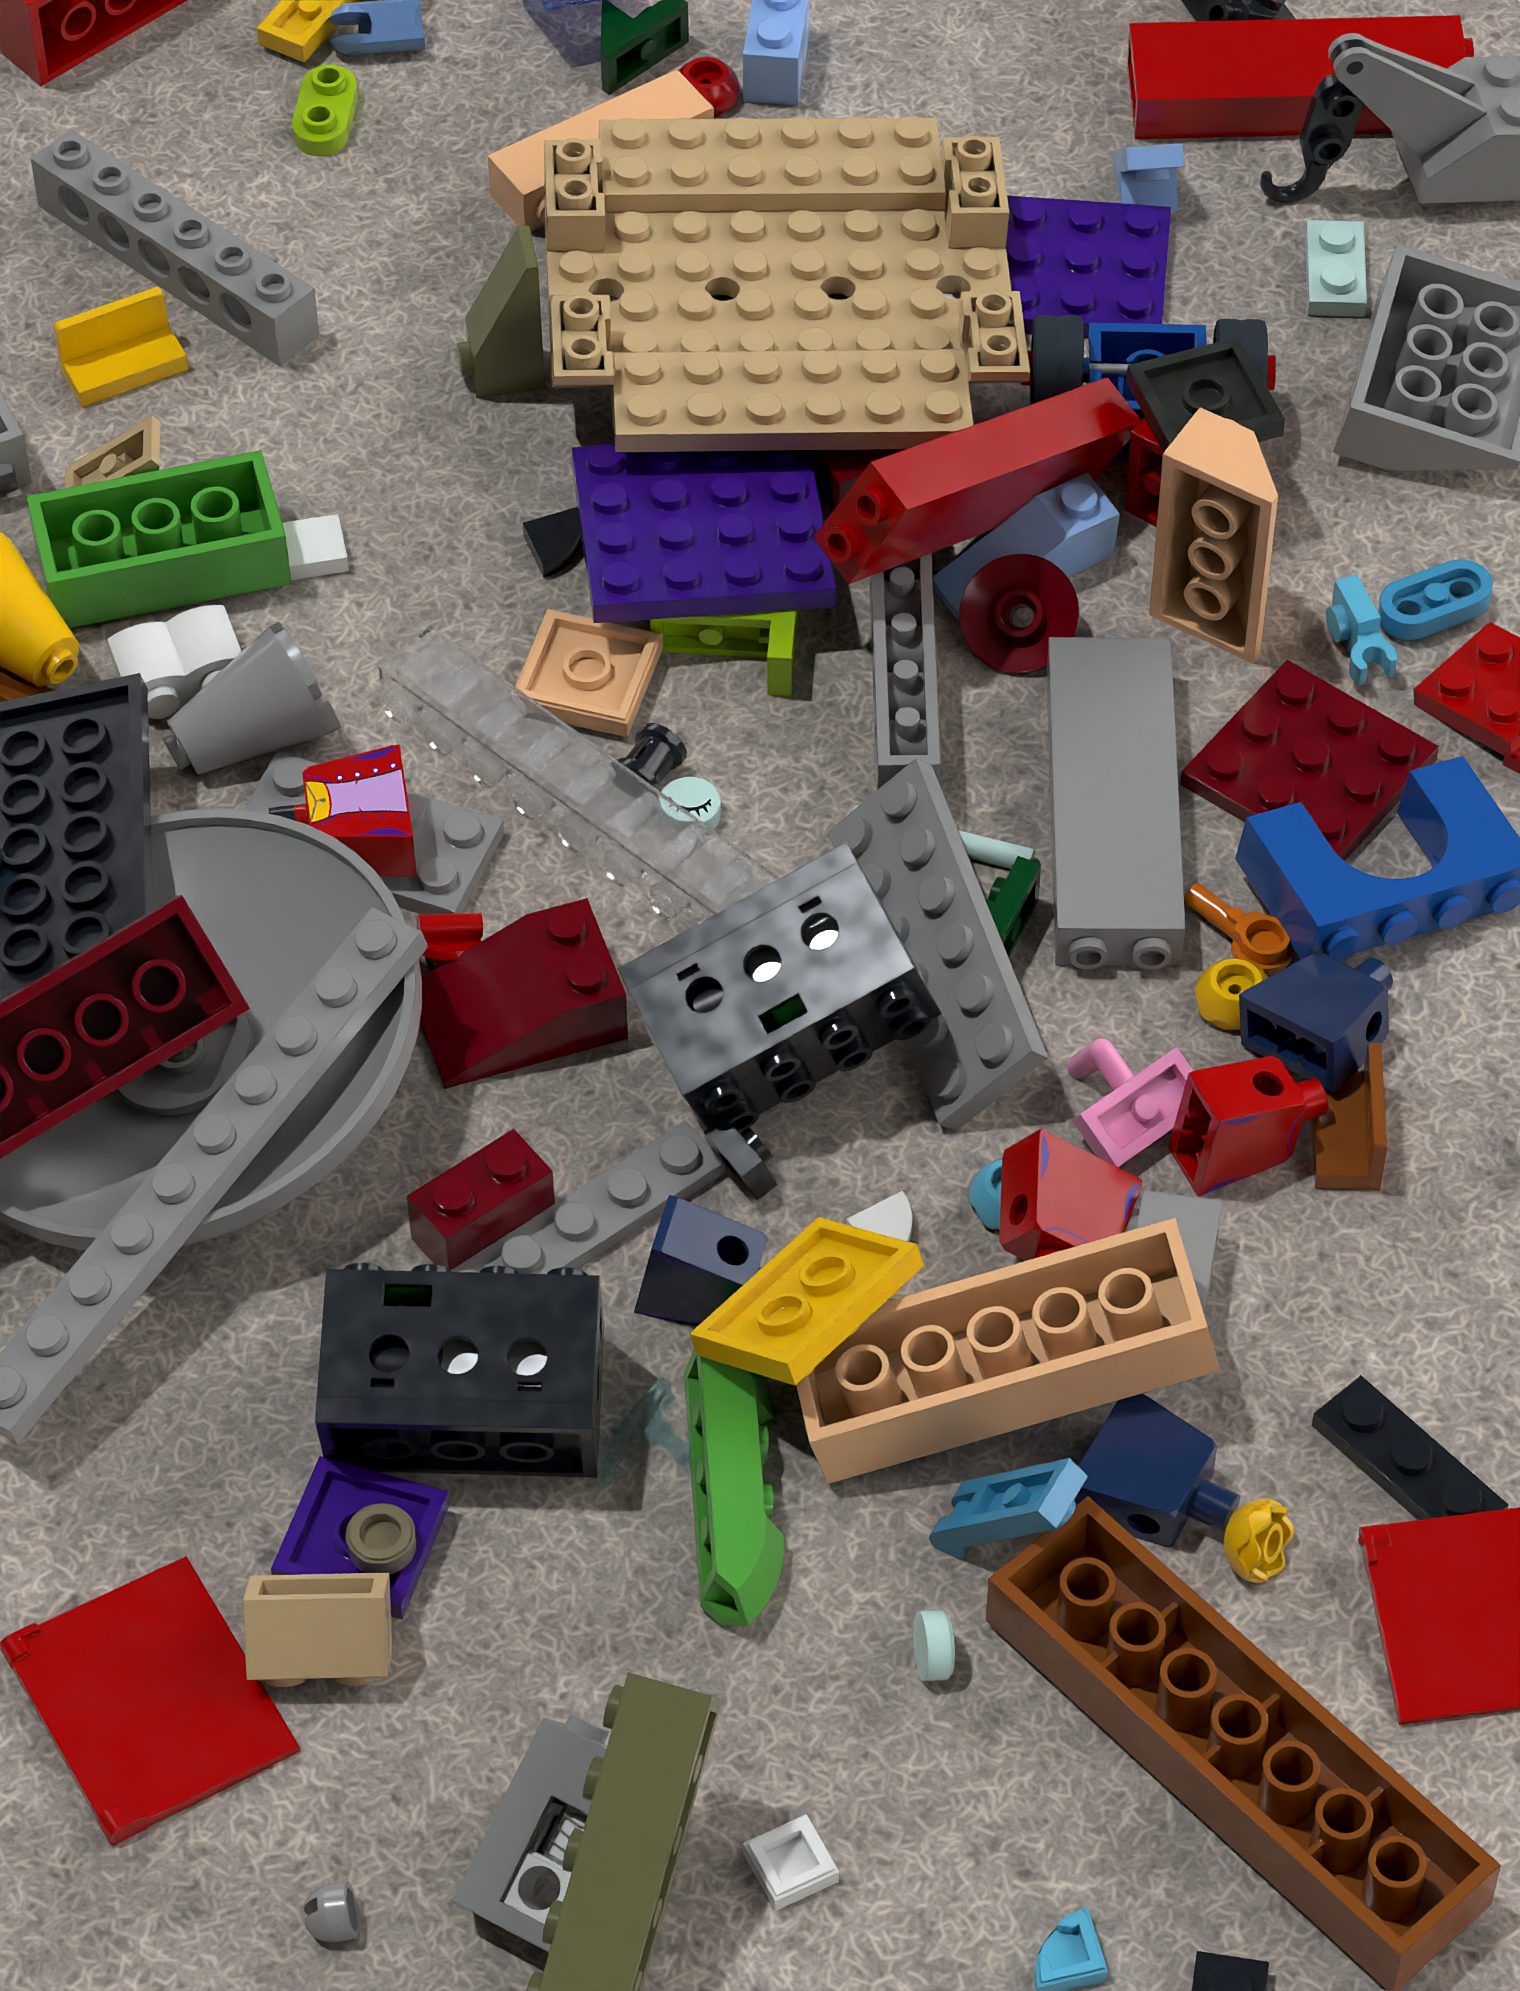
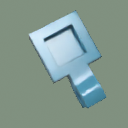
(1357, 624)

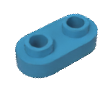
(1431, 599)

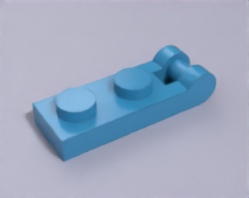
(1009, 1506)

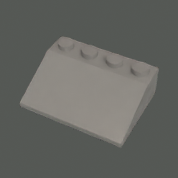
(1437, 370)

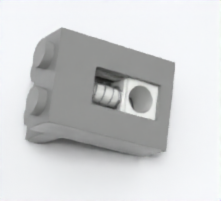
(515, 1845)

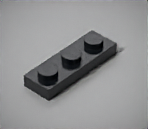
(1401, 1455)

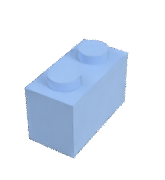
(775, 51)

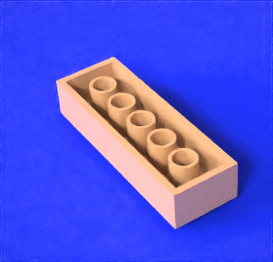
(1009, 1352)

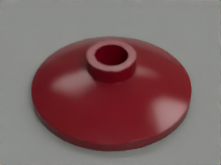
(998, 593)

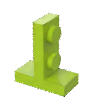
(743, 635)

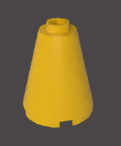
(32, 632)

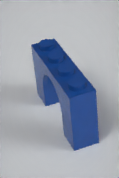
(1345, 911)

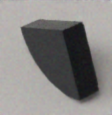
(553, 539)

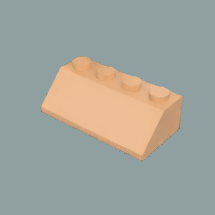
(1214, 535)

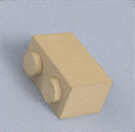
(317, 1628)

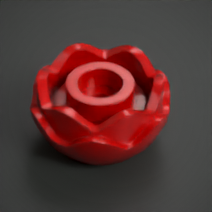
(713, 81)

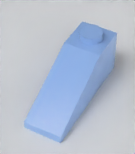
(1065, 525)

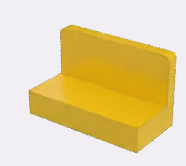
(118, 347)

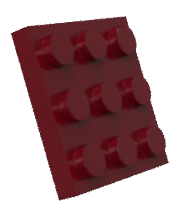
(1310, 747)

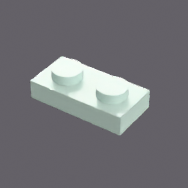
(1336, 268)

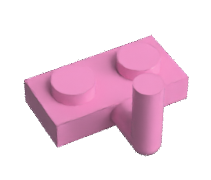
(1136, 1109)

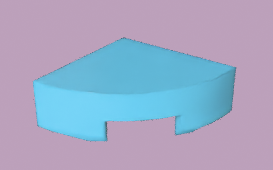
(1070, 1956)

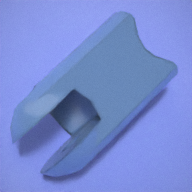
(382, 27)

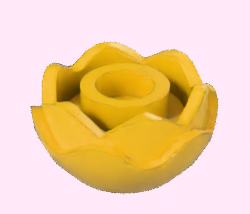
(1214, 988)
(1257, 1539)

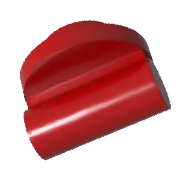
(449, 934)

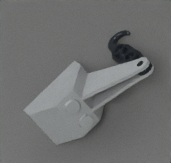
(1449, 124)

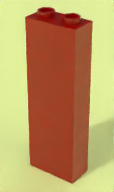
(1260, 73)
(972, 479)

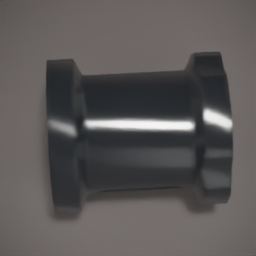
(655, 759)

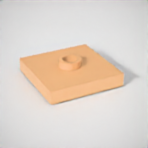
(590, 671)

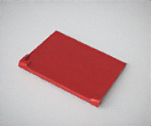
(1448, 1612)
(148, 1699)

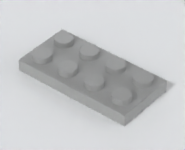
(449, 840)

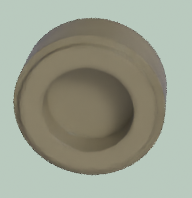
(381, 1539)

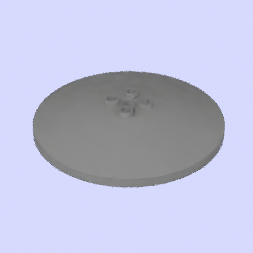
(275, 912)

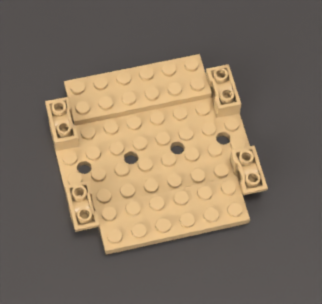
(780, 224)

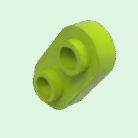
(324, 110)

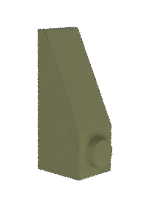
(505, 325)

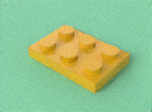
(807, 1300)

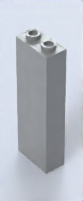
(1114, 803)

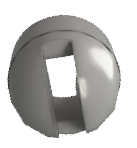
(332, 1913)

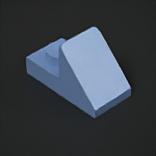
(1148, 174)

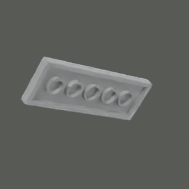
(937, 906)

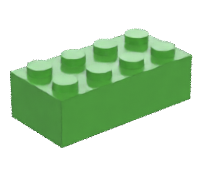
(160, 539)

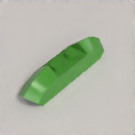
(732, 1507)

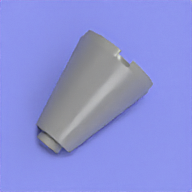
(251, 707)

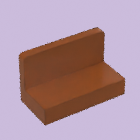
(1352, 1134)

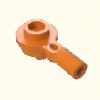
(1254, 935)

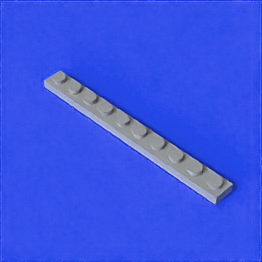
(201, 1167)

